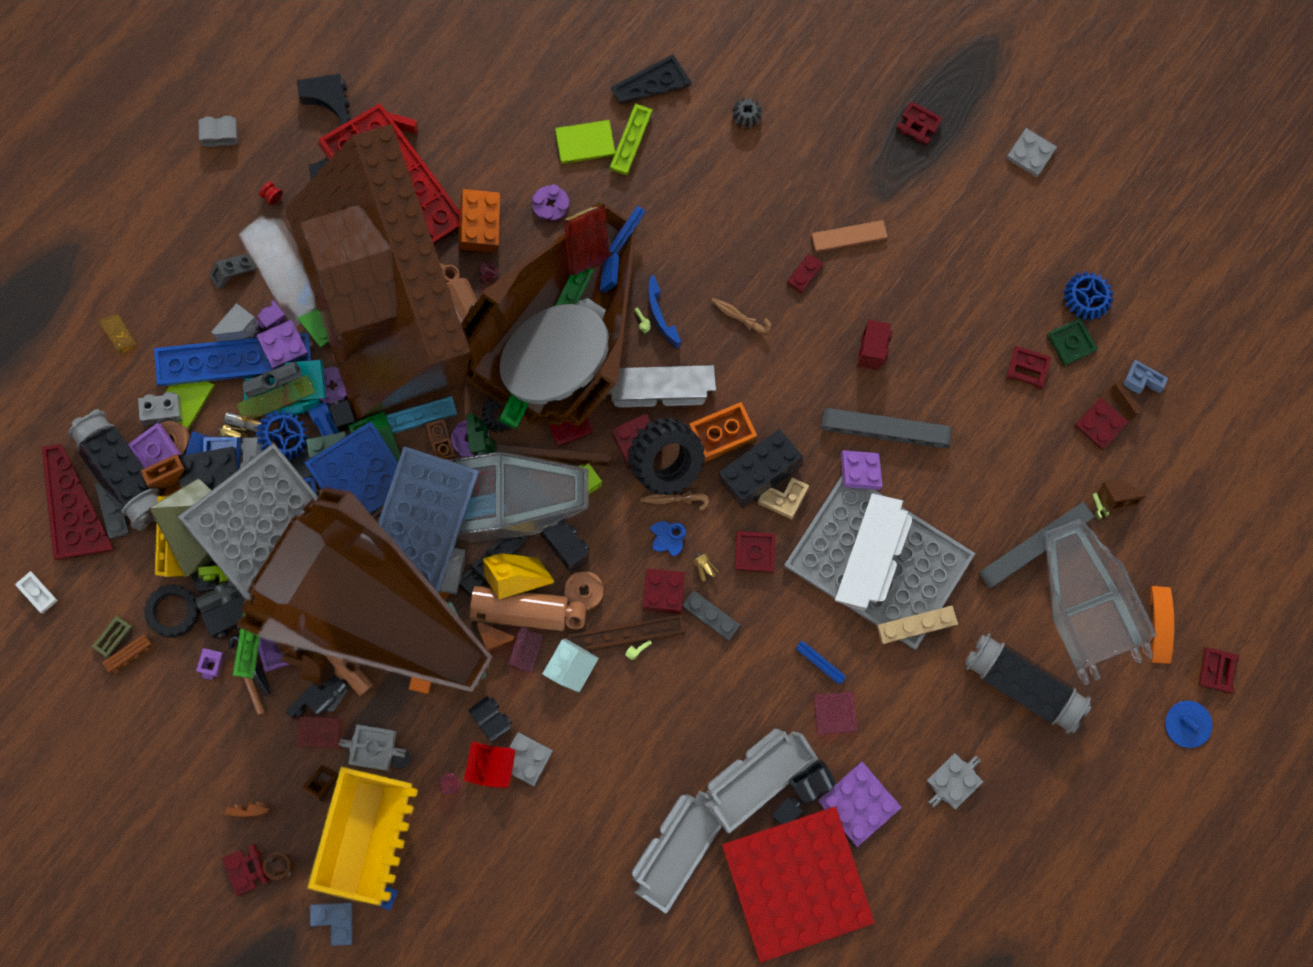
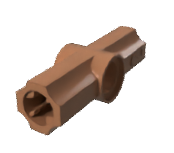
(350, 672)

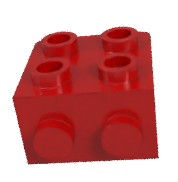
(489, 765)

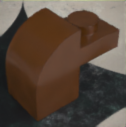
(311, 663)

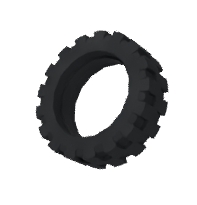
(157, 597)

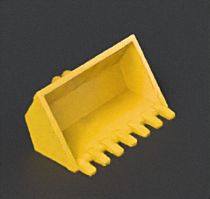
(361, 837)

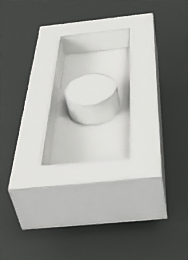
(36, 592)

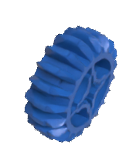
(1072, 295)
(283, 420)

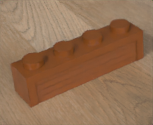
(127, 654)

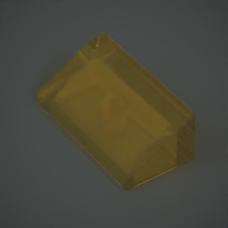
(117, 333)

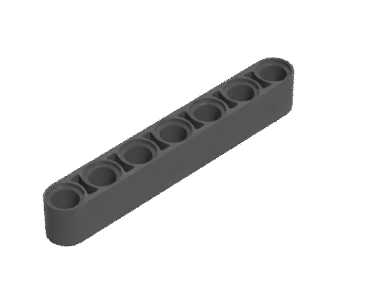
(886, 428)
(1030, 548)

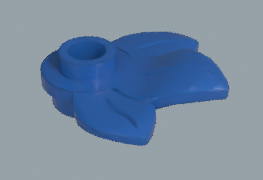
(666, 539)

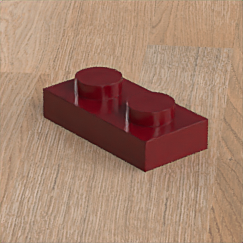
(805, 273)

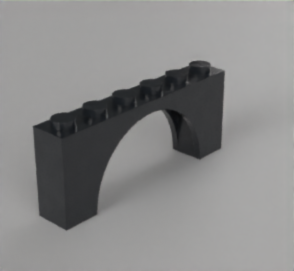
(327, 93)

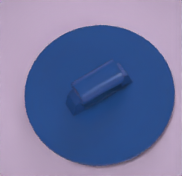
(1188, 724)

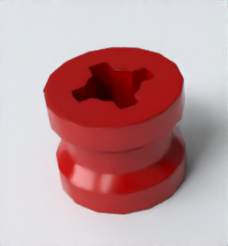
(271, 193)

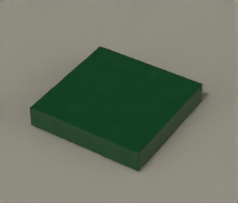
(1072, 342)

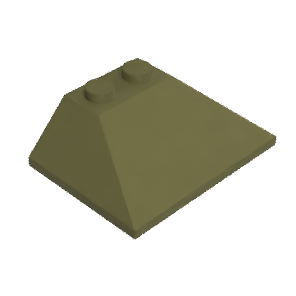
(181, 541)

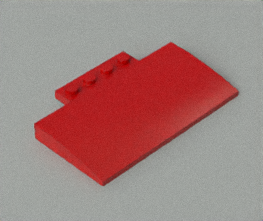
(437, 207)

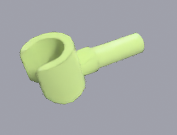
(645, 323)
(1099, 506)
(632, 653)

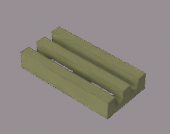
(118, 641)

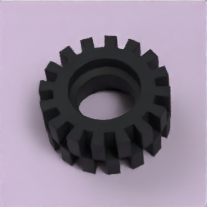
(488, 419)

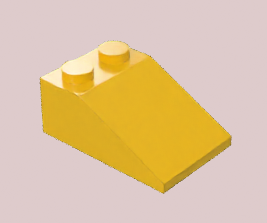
(514, 574)

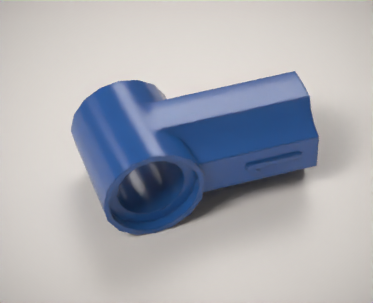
(322, 418)

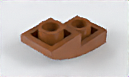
(440, 439)
(256, 810)

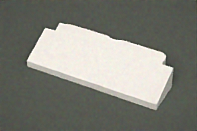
(870, 561)

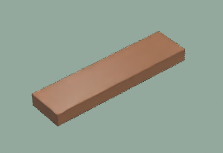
(849, 236)

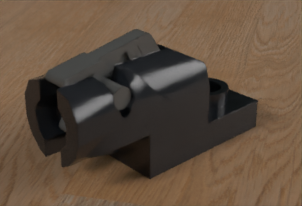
(319, 699)

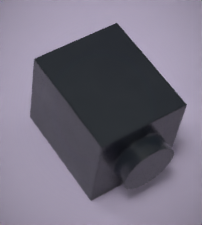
(342, 414)
(787, 811)

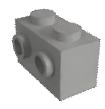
(158, 409)

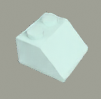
(570, 665)

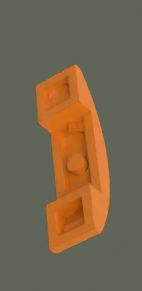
(1163, 623)

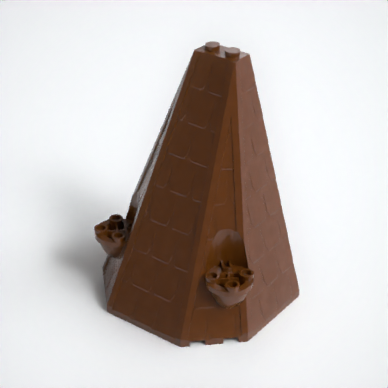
(529, 290)
(355, 596)

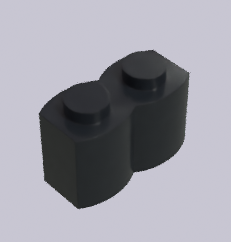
(490, 719)
(812, 782)

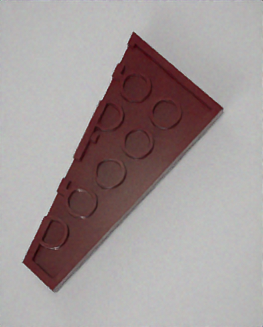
(72, 517)

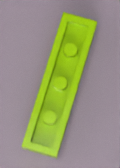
(631, 139)

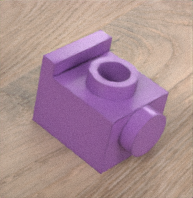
(271, 317)
(208, 657)

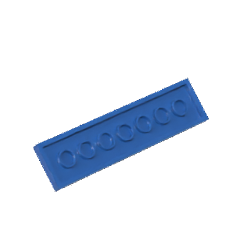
(214, 361)

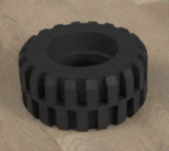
(683, 469)

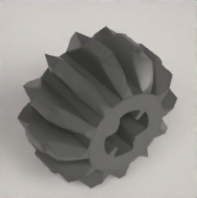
(747, 112)

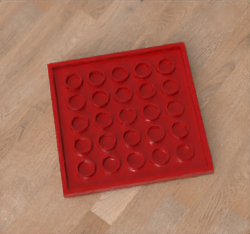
(797, 884)

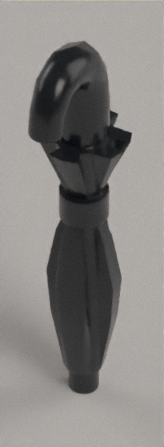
(259, 675)

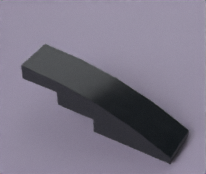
(475, 574)

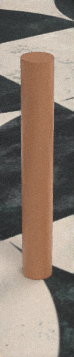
(254, 696)

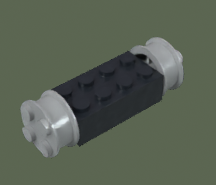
(114, 467)
(1028, 683)

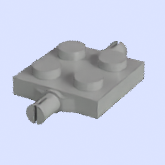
(372, 747)
(954, 781)

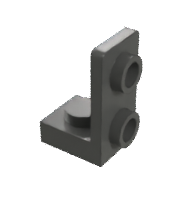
(230, 267)

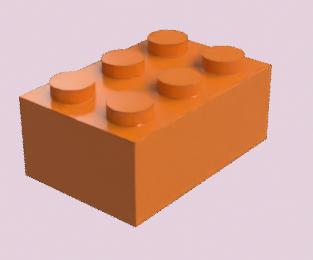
(479, 221)
(724, 431)

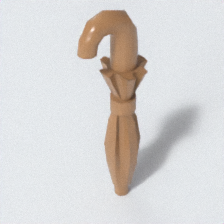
(751, 323)
(685, 497)

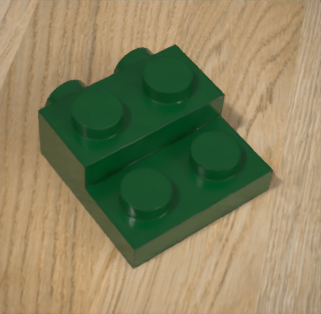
(479, 440)

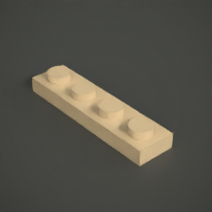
(917, 625)

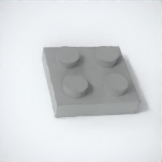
(1031, 152)
(529, 758)

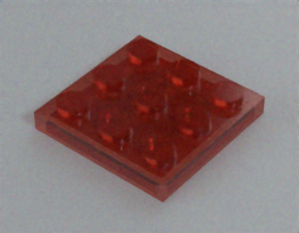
(586, 238)

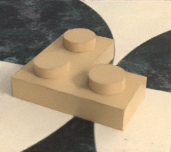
(787, 502)

